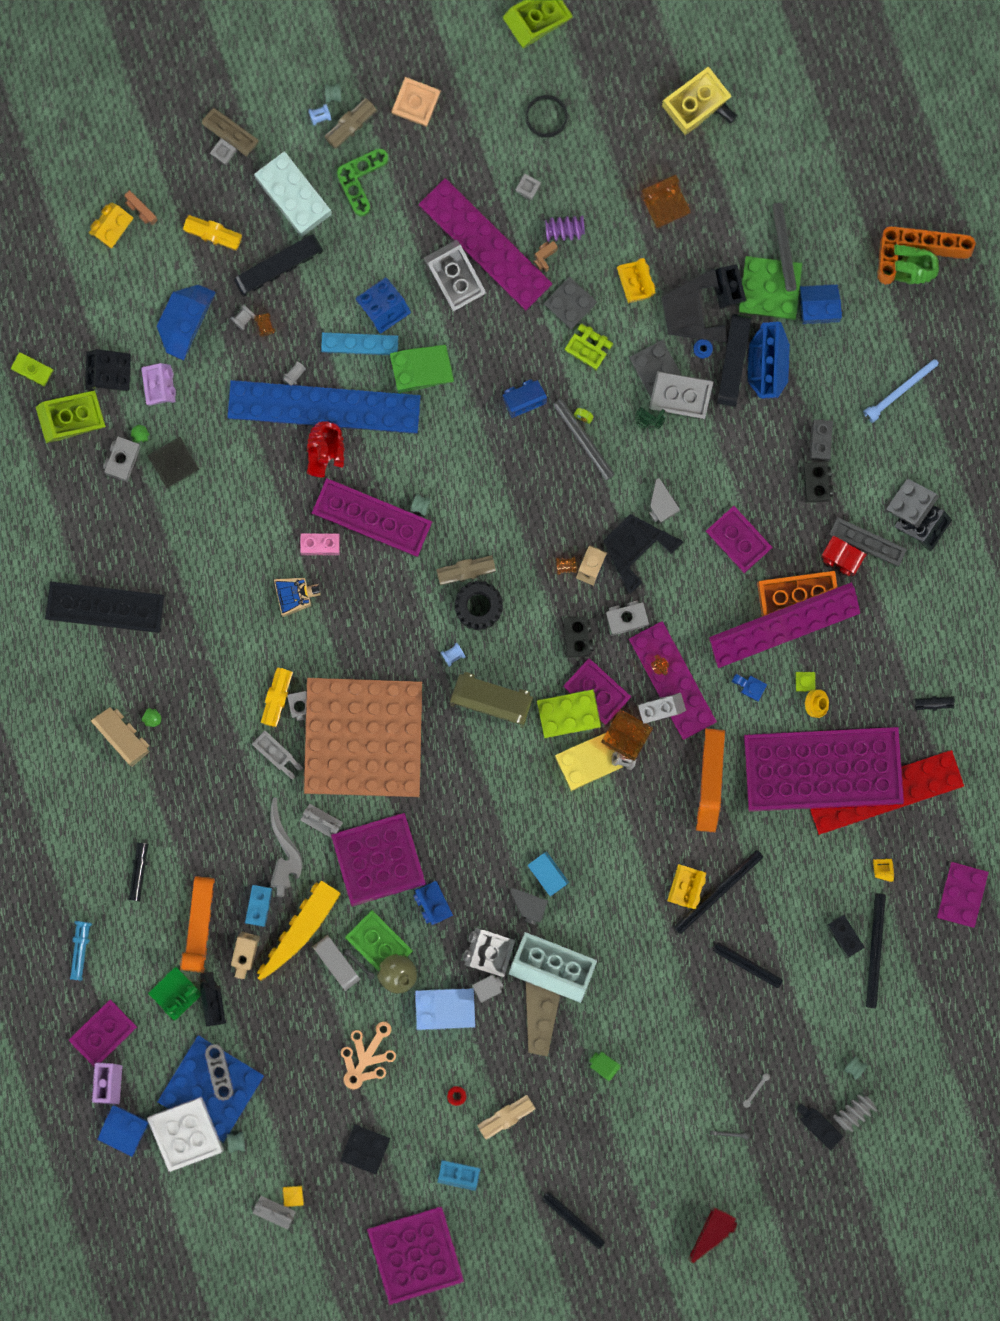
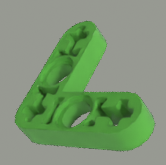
(356, 173)

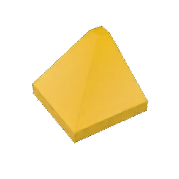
(884, 872)
(293, 1196)

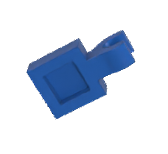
(752, 687)

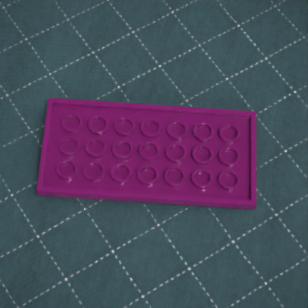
(823, 769)

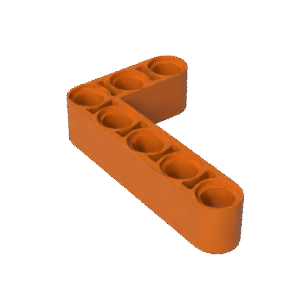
(918, 238)
(711, 780)
(198, 925)

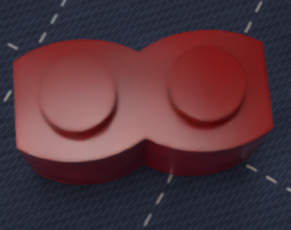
(843, 556)

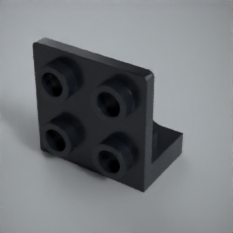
(107, 370)
(929, 530)

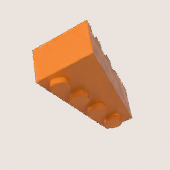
(787, 591)

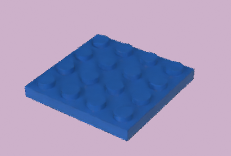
(194, 1081)

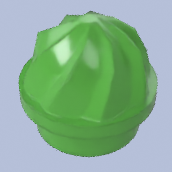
(139, 433)
(151, 718)

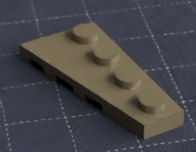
(541, 1016)

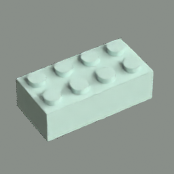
(293, 194)
(552, 967)

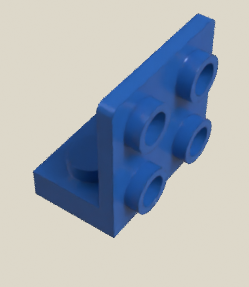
(383, 305)
(433, 903)

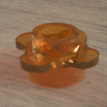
(660, 665)

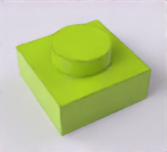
(805, 681)

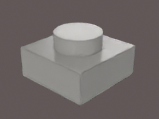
(223, 151)
(528, 186)

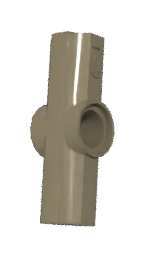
(350, 123)
(465, 570)

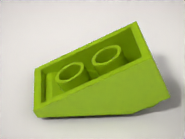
(535, 19)
(69, 416)

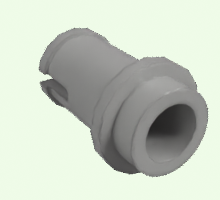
(296, 371)

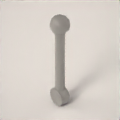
(747, 1103)

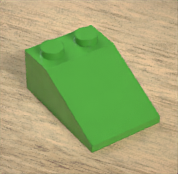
(421, 368)

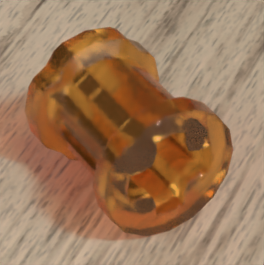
(264, 325)
(566, 565)

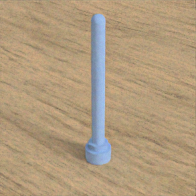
(874, 411)

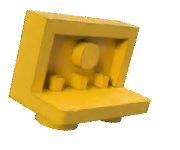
(110, 224)
(636, 280)
(687, 887)

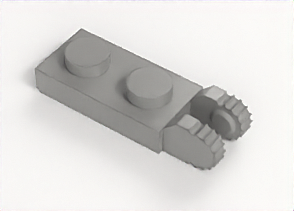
(275, 753)

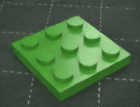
(766, 289)

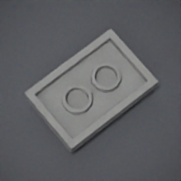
(681, 394)

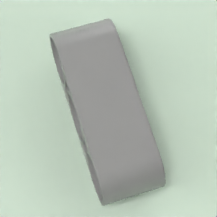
(336, 963)
(213, 1064)

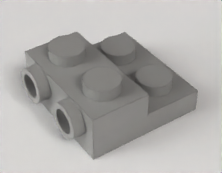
(488, 952)

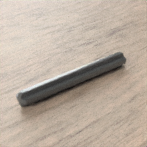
(784, 247)
(584, 439)

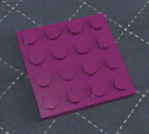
(378, 859)
(415, 1255)

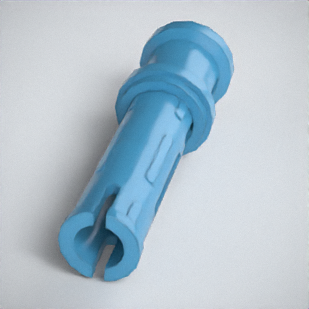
(80, 940)

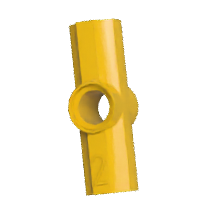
(213, 232)
(276, 697)

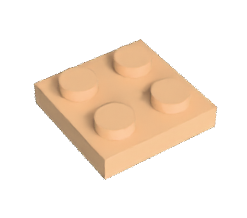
(416, 102)

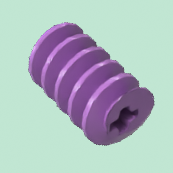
(564, 228)

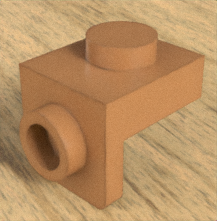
(544, 251)

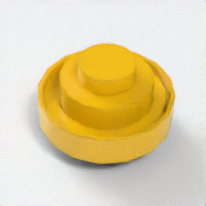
(816, 703)

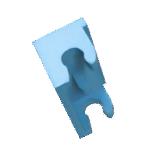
(548, 873)
(458, 1175)

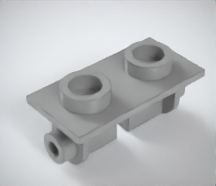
(321, 821)
(274, 1212)

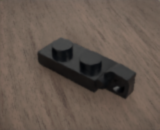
(211, 1000)
(820, 1126)

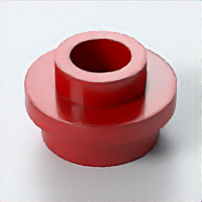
(450, 1096)

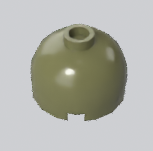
(397, 974)

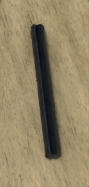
(718, 892)
(875, 952)

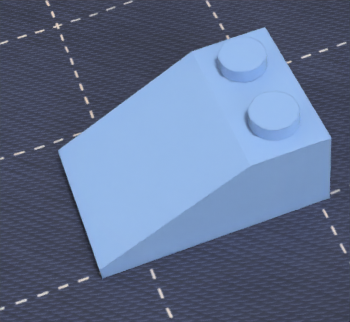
(445, 1009)

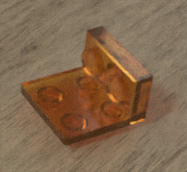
(665, 201)
(626, 735)

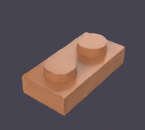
(134, 203)

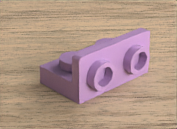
(158, 384)

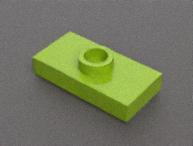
(32, 369)

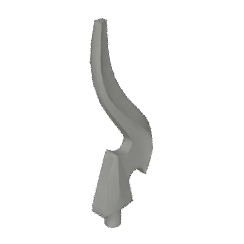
(294, 863)

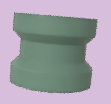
(333, 92)
(420, 504)
(855, 1067)
(236, 1142)

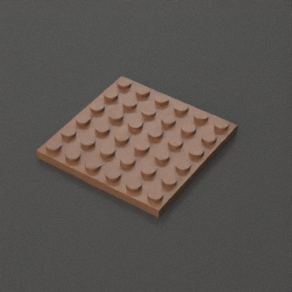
(363, 737)

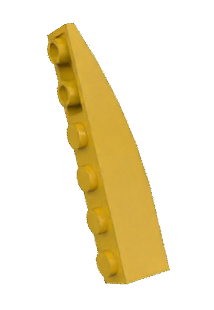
(302, 927)

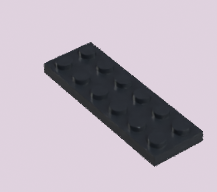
(104, 607)

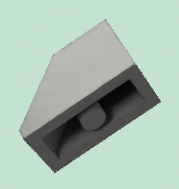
(530, 906)

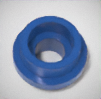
(699, 353)

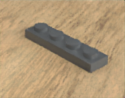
(868, 542)

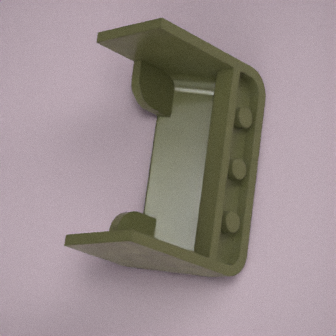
(491, 699)

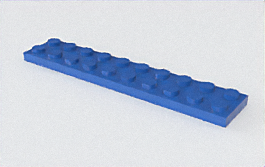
(315, 404)

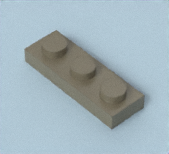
(230, 132)

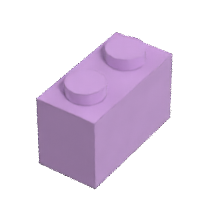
(107, 1083)

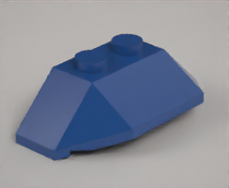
(183, 318)
(769, 360)

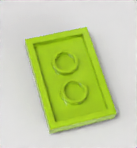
(569, 713)

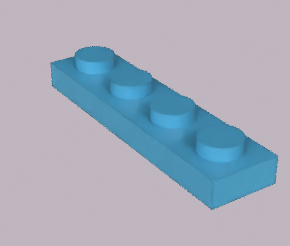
(359, 343)

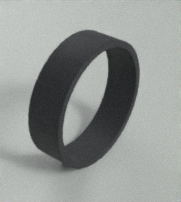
(548, 135)

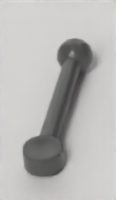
(370, 975)
(746, 1135)

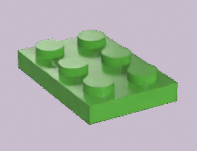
(376, 940)

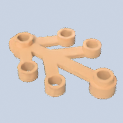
(366, 1058)

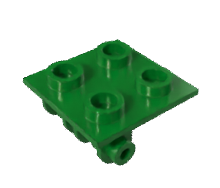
(175, 993)

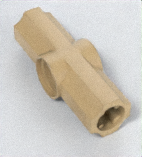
(506, 1117)

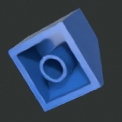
(820, 304)
(524, 398)
(123, 1130)

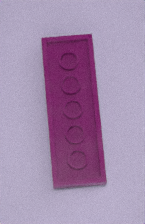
(372, 517)
(678, 680)

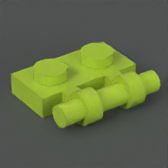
(585, 351)

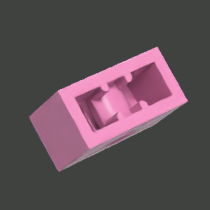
(320, 544)

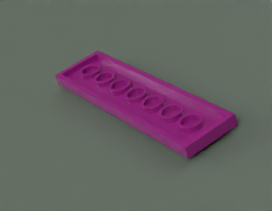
(485, 244)
(784, 625)

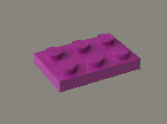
(738, 539)
(608, 693)
(962, 894)
(102, 1033)

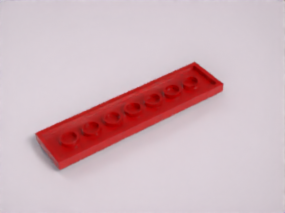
(919, 782)

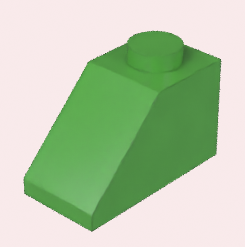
(604, 1065)

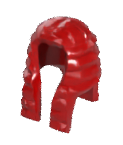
(324, 444)

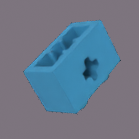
(258, 906)

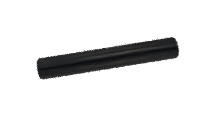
(748, 965)
(573, 1220)

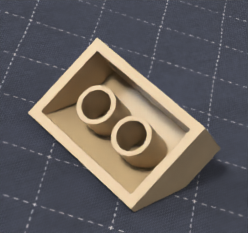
(121, 736)

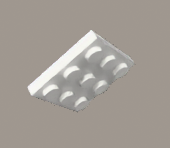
(185, 1134)

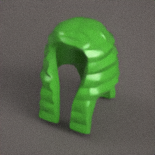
(916, 266)

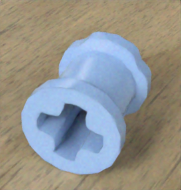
(326, 116)
(453, 654)

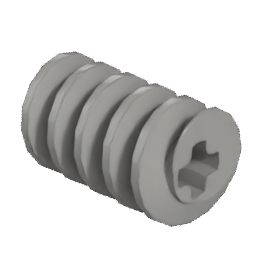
(855, 1113)

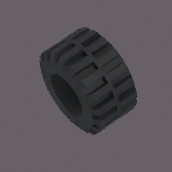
(478, 622)

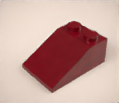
(714, 1231)

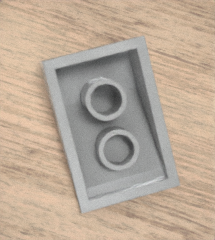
(455, 275)

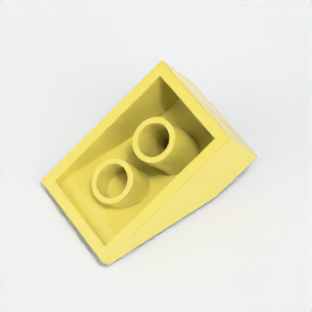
(696, 100)
(586, 762)

